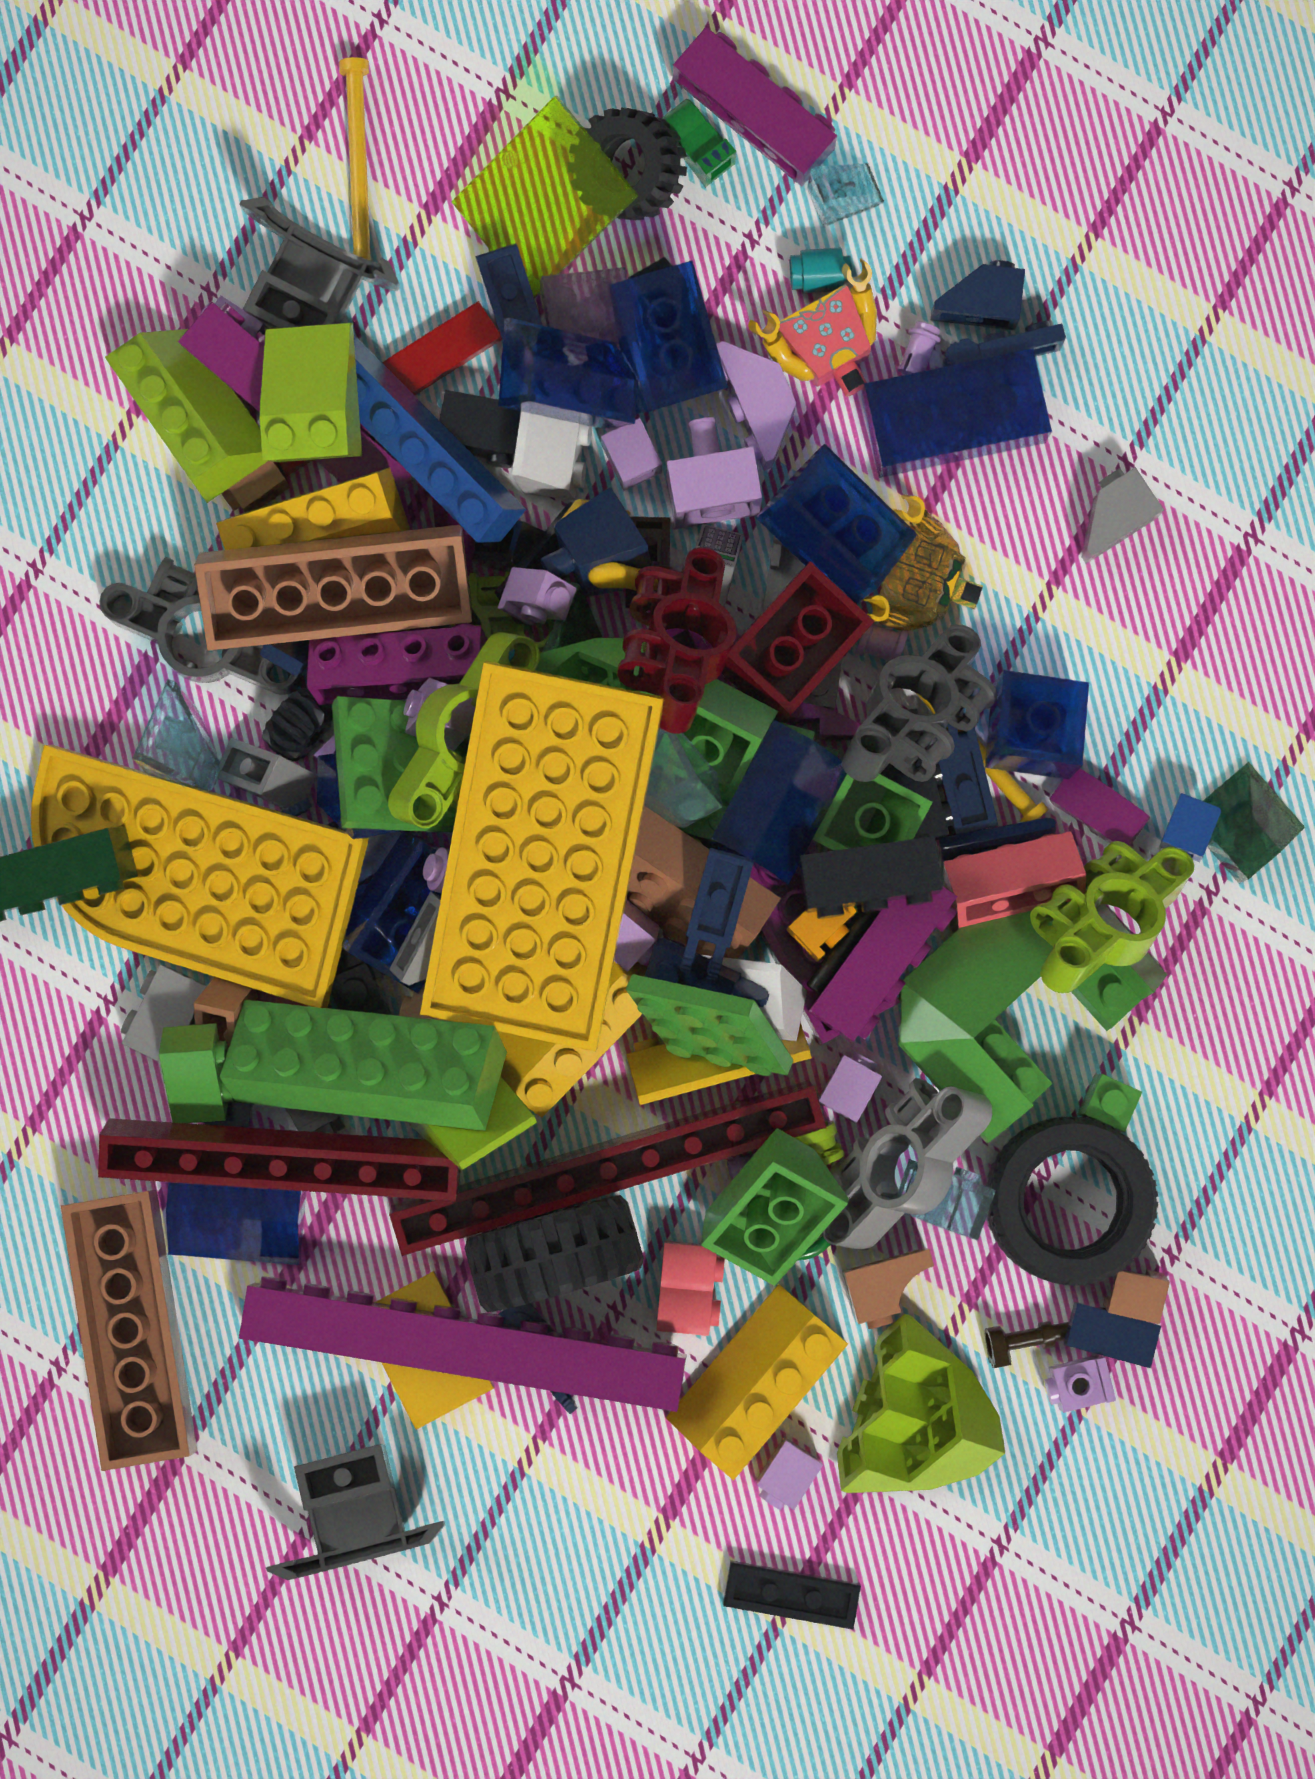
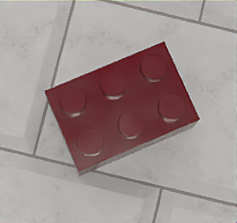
(795, 642)

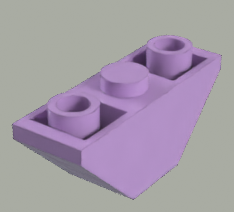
(758, 399)

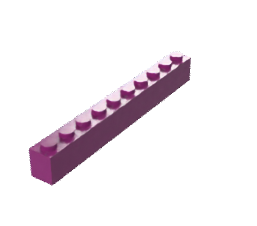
(463, 1345)

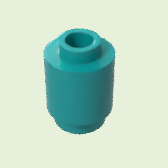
(818, 270)

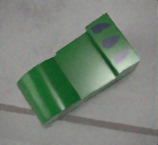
(705, 149)

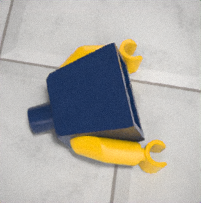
(599, 545)

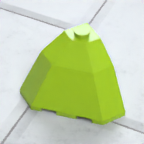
(918, 1418)

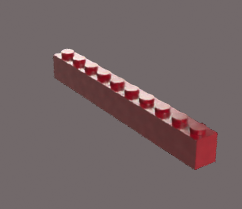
(607, 1167)

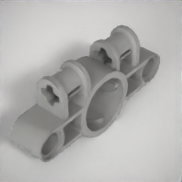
(939, 1131)

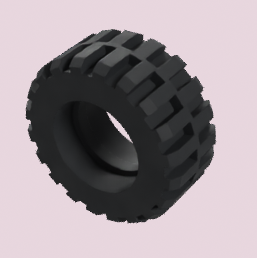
(554, 1254)

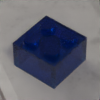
(1037, 725)

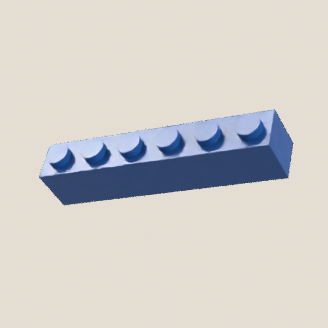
(432, 452)

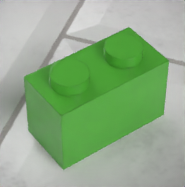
(191, 1073)

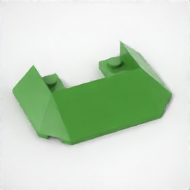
(970, 981)

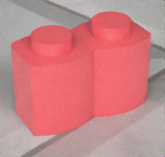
(687, 1289)

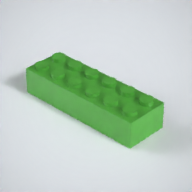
(364, 1064)

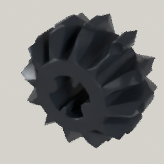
(297, 725)

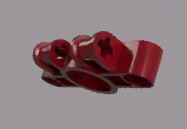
(682, 602)

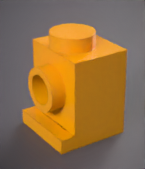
(814, 932)

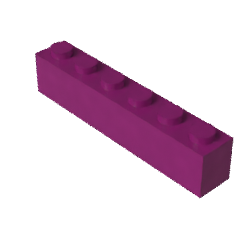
(238, 361)

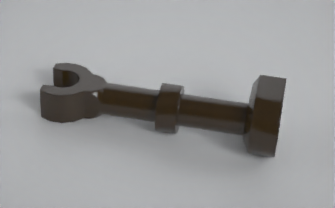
(1001, 1343)

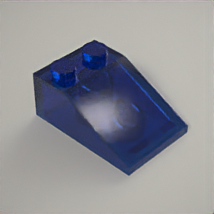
(667, 337)

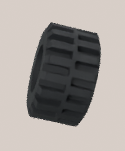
(660, 155)

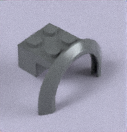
(309, 277)
(352, 1513)

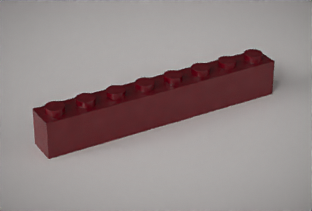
(276, 1159)

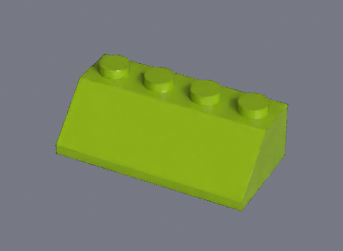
(190, 410)

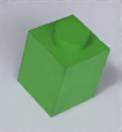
(1110, 1102)

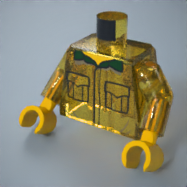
(924, 577)

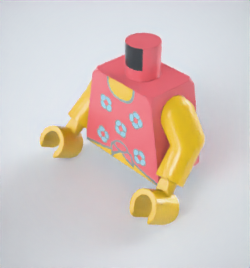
(827, 335)

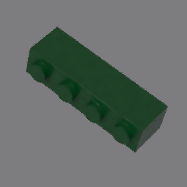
(65, 870)

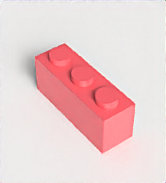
(1012, 877)

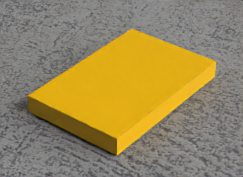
(426, 1392)

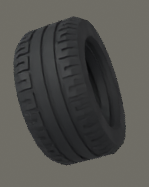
(1134, 1200)

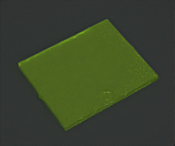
(546, 193)

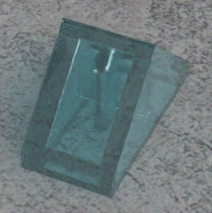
(842, 191)

